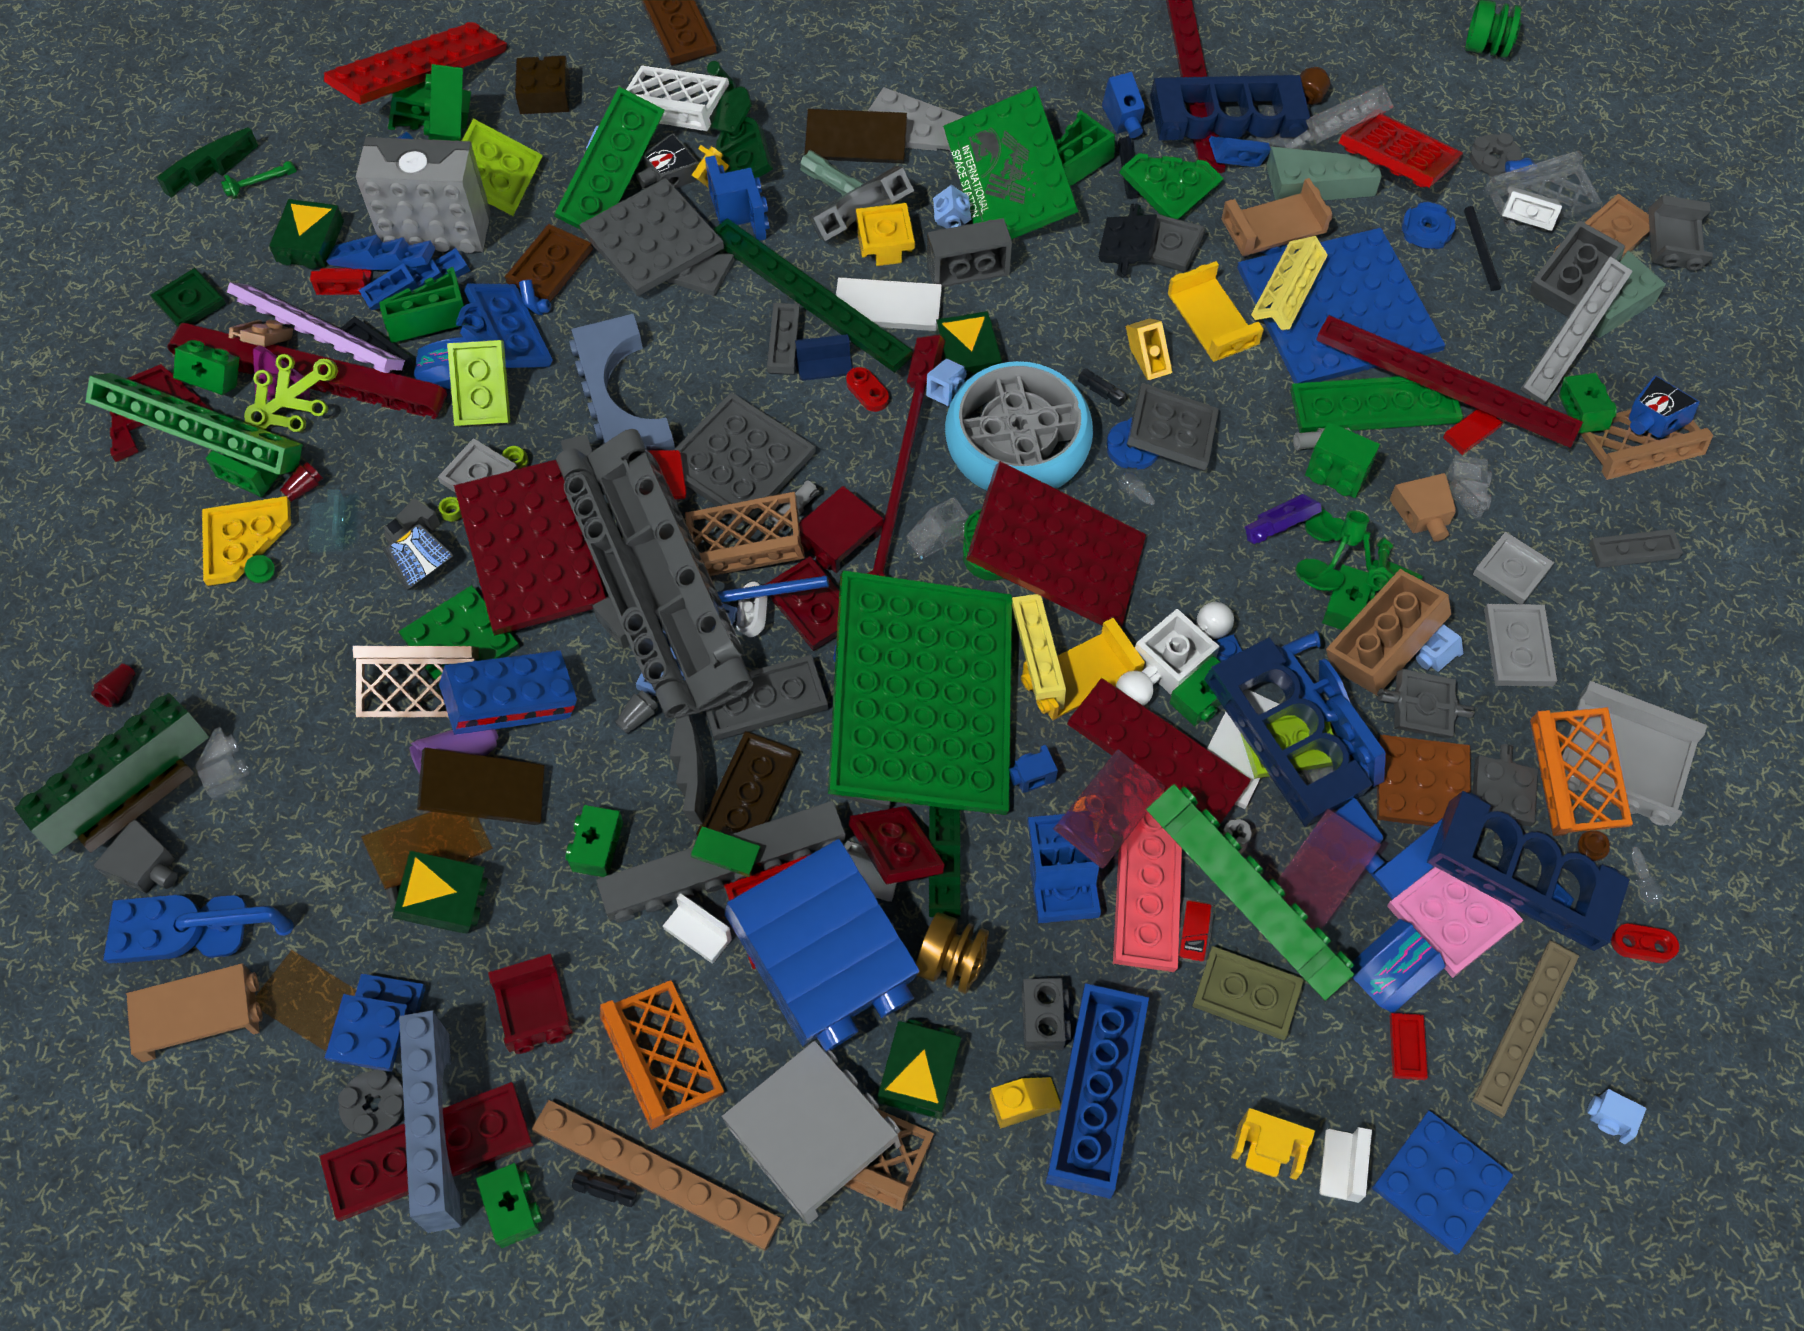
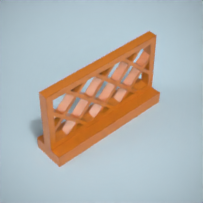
(1554, 777)
(638, 1070)

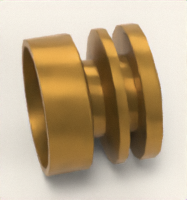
(952, 952)

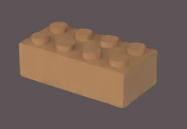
(1389, 631)

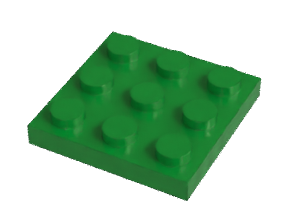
(459, 622)

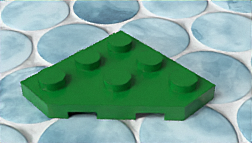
(1170, 183)

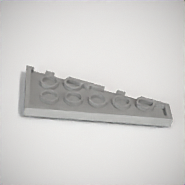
(923, 120)

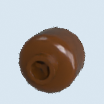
(1315, 84)

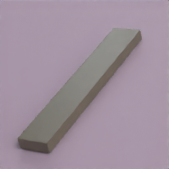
(1525, 1029)

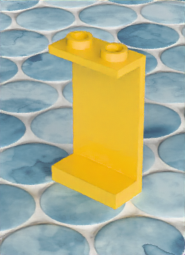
(1212, 313)
(1083, 666)

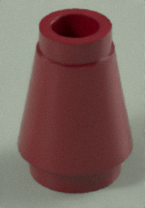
(301, 481)
(113, 685)

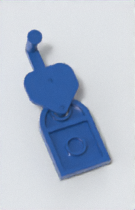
(1338, 709)
(152, 926)

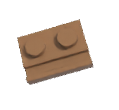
(261, 334)

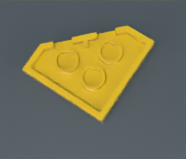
(238, 533)

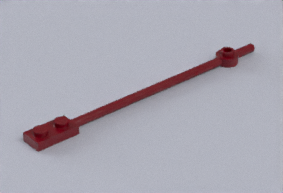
(925, 358)

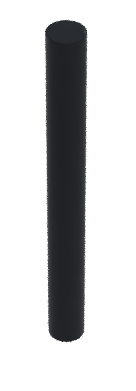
(1482, 248)

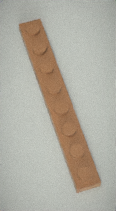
(657, 1175)

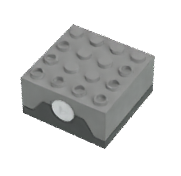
(424, 192)

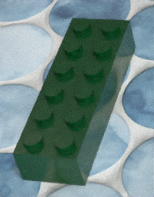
(110, 773)

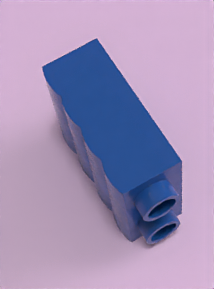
(823, 946)

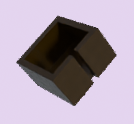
(542, 85)

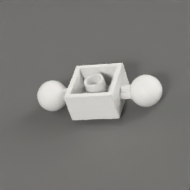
(1176, 650)

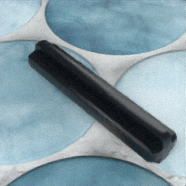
(1126, 154)

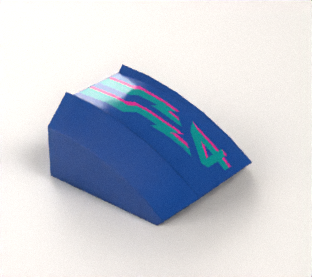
(433, 362)
(1397, 966)

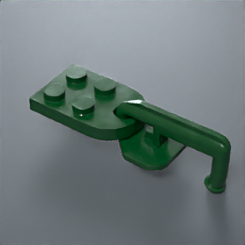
(740, 137)

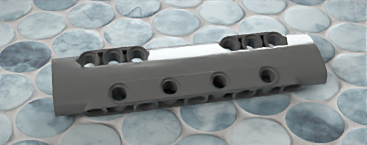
(653, 574)

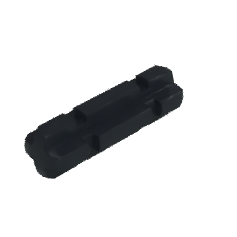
(1102, 387)
(604, 1189)

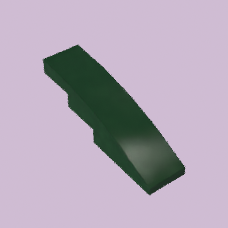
(214, 157)
(945, 839)

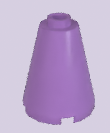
(473, 743)

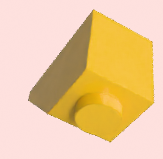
(1149, 347)
(1023, 1100)

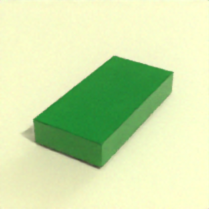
(725, 851)

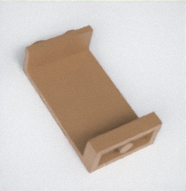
(1277, 221)
(192, 1009)

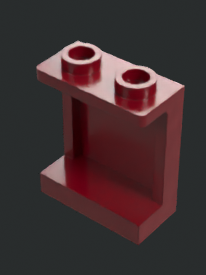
(838, 528)
(530, 1004)

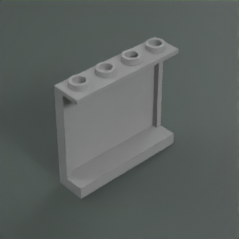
(1652, 751)
(811, 1129)

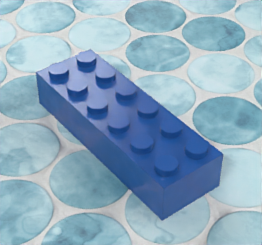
(1097, 1091)

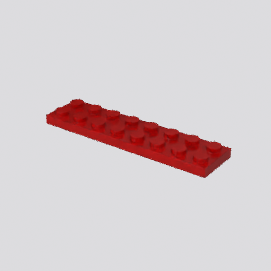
(410, 63)

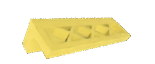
(1295, 282)
(1039, 648)

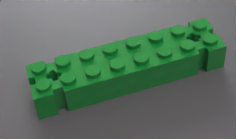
(1254, 896)

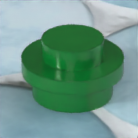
(259, 569)

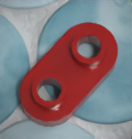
(866, 387)
(1643, 943)

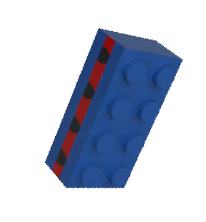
(507, 692)

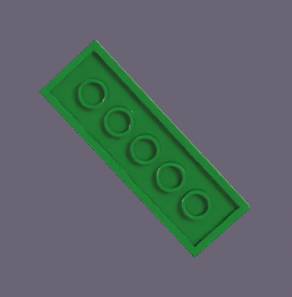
(610, 158)
(1371, 404)

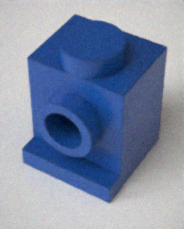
(1034, 770)

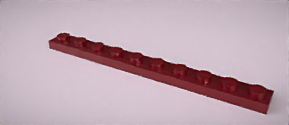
(1191, 65)
(1450, 381)

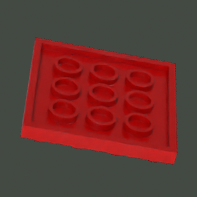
(1401, 149)

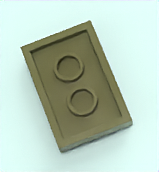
(1248, 993)

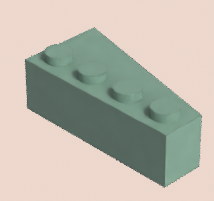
(1332, 173)

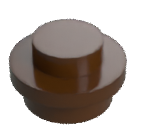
(1594, 845)

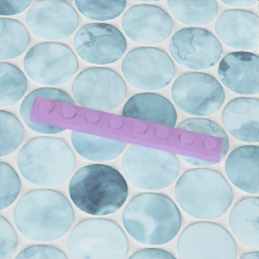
(322, 331)

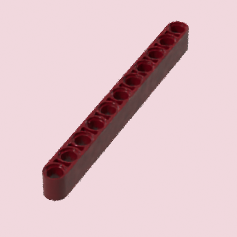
(351, 380)

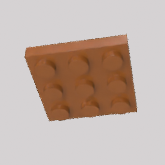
(1421, 779)

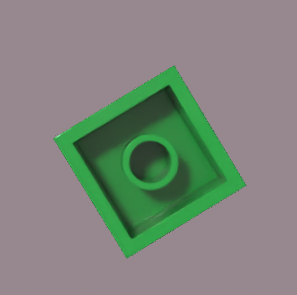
(1342, 460)

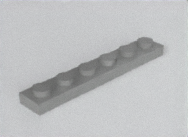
(1576, 330)

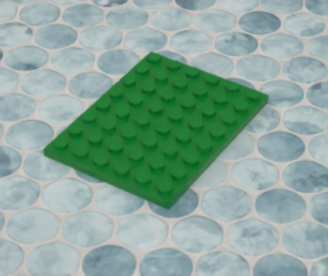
(921, 694)

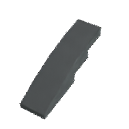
(689, 761)

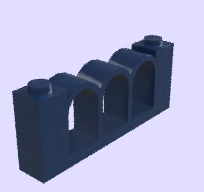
(1175, 122)
(1265, 664)
(1600, 887)

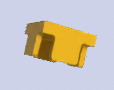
(885, 232)
(1272, 1143)

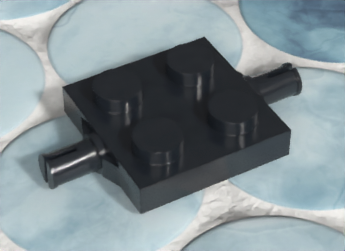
(1128, 239)

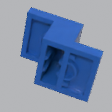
(737, 197)
(1060, 875)
(369, 1024)

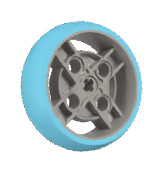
(1020, 405)

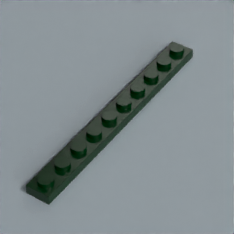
(813, 296)

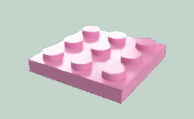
(1454, 917)

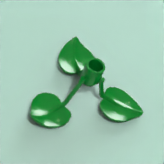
(1350, 532)

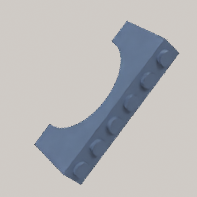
(599, 351)
(431, 1187)

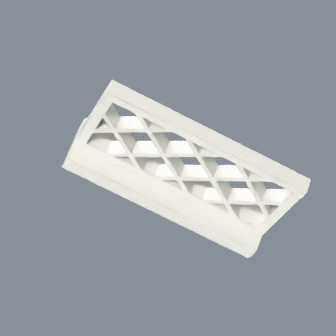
(679, 113)

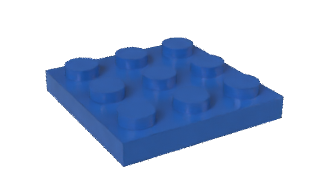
(1442, 1182)

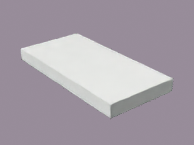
(893, 302)
(1229, 746)

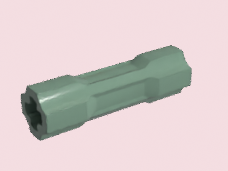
(821, 169)

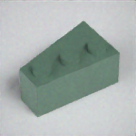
(1636, 295)

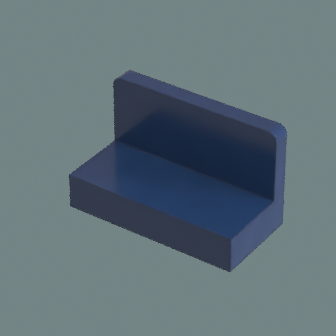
(823, 357)

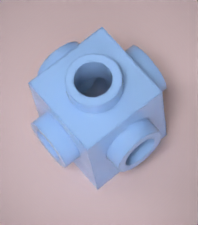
(951, 208)

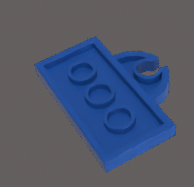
(501, 315)

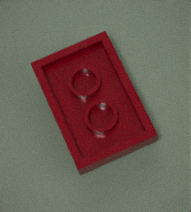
(809, 611)
(896, 845)

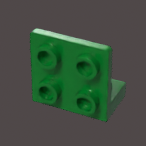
(241, 473)

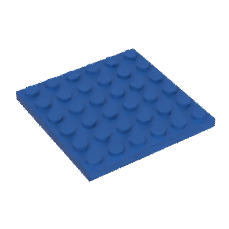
(1358, 285)

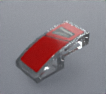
(1195, 930)

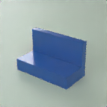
(1239, 151)

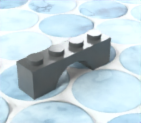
(877, 192)

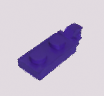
(1281, 517)

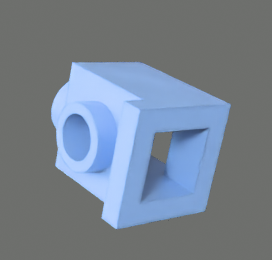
(945, 381)
(1440, 649)
(1616, 1115)

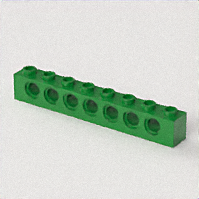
(194, 423)

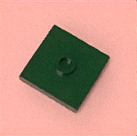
(188, 298)

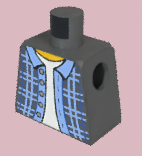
(413, 552)

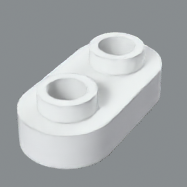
(751, 614)

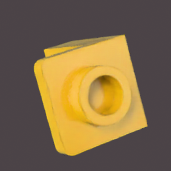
(700, 172)

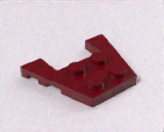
(156, 378)

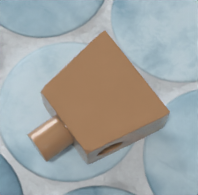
(1425, 505)

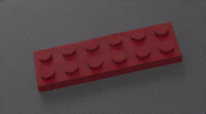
(1167, 754)
(376, 1167)

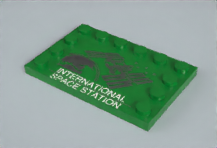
(1011, 164)

